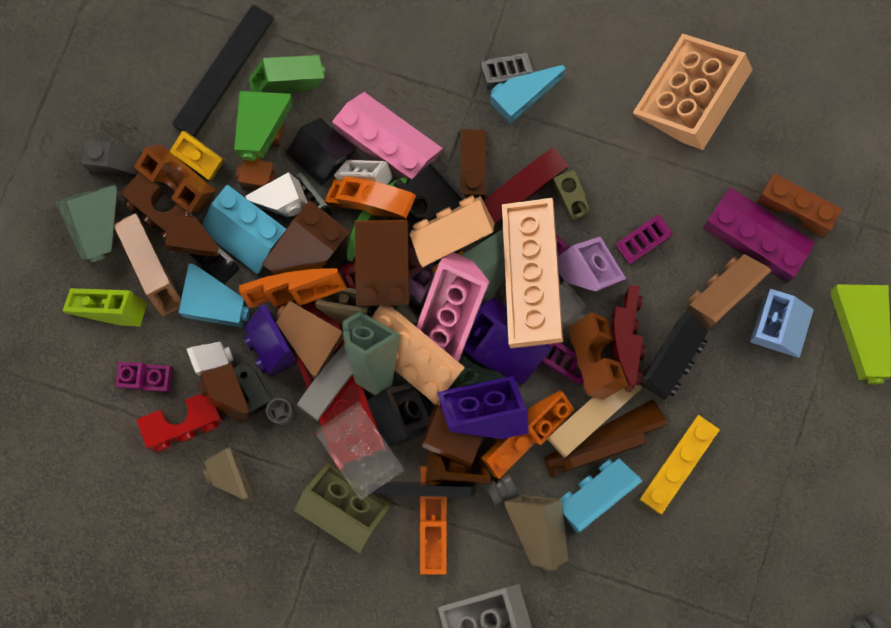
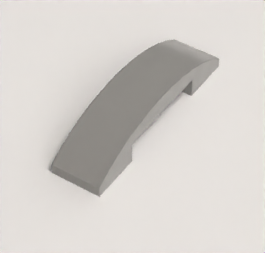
(327, 385)

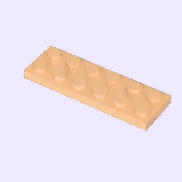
(532, 273)

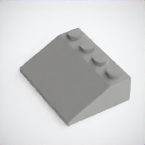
(490, 610)

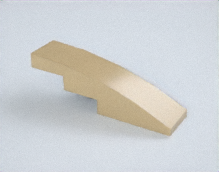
(588, 420)

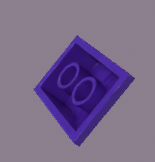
(268, 342)
(486, 409)

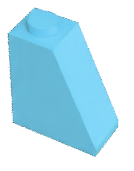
(210, 300)

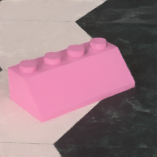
(385, 136)
(453, 303)

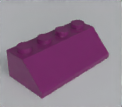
(759, 235)

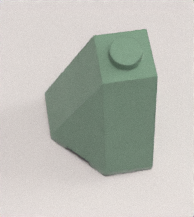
(90, 221)
(491, 261)
(370, 351)

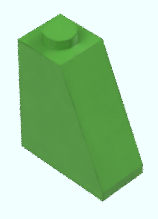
(287, 74)
(259, 121)

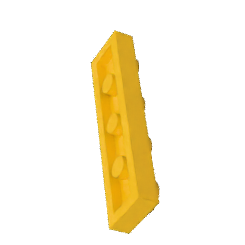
(679, 464)

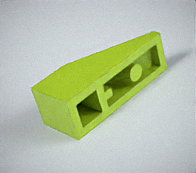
(108, 306)

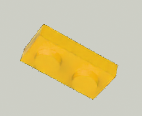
(197, 155)

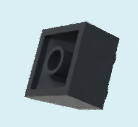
(401, 413)

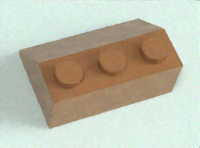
(726, 290)

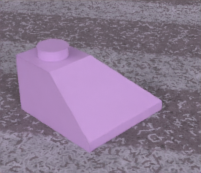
(589, 266)

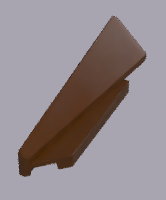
(610, 439)

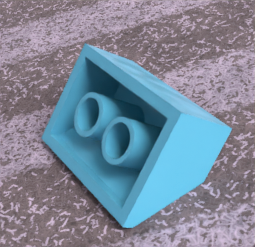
(242, 228)
(598, 494)

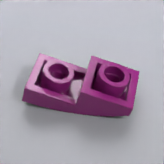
(144, 377)

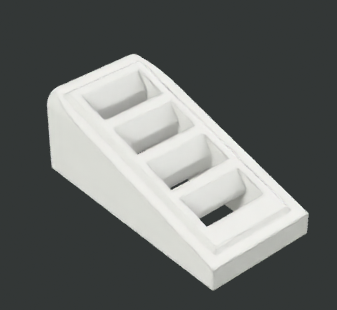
(369, 170)

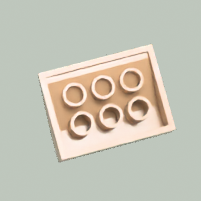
(694, 90)

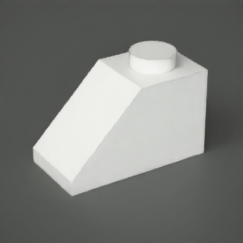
(280, 196)
(209, 356)

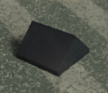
(319, 150)

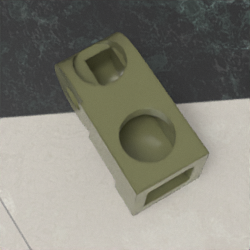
(571, 195)

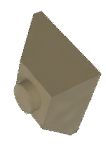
(227, 474)

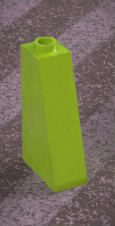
(866, 327)

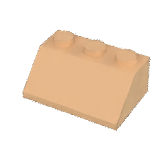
(451, 230)

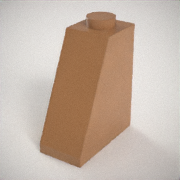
(309, 336)

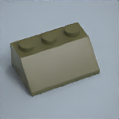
(339, 511)

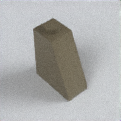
(540, 529)

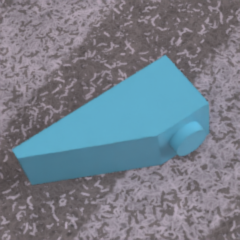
(523, 91)

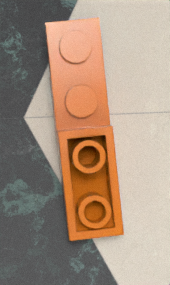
(370, 196)
(542, 422)

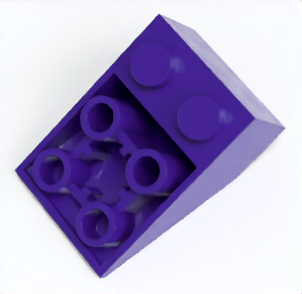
(490, 344)

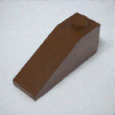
(473, 163)

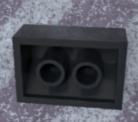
(675, 357)

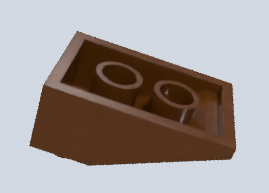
(307, 242)
(381, 262)

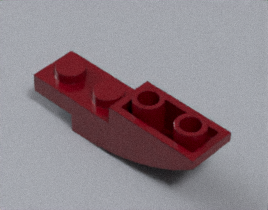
(626, 347)

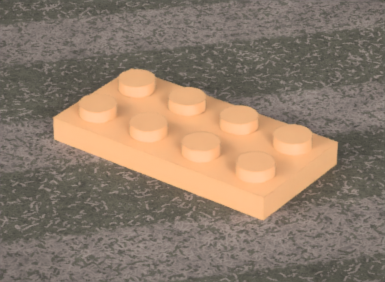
(419, 357)

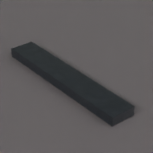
(223, 71)

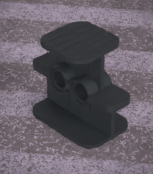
(434, 191)

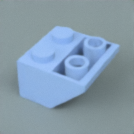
(782, 323)

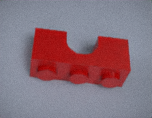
(159, 433)

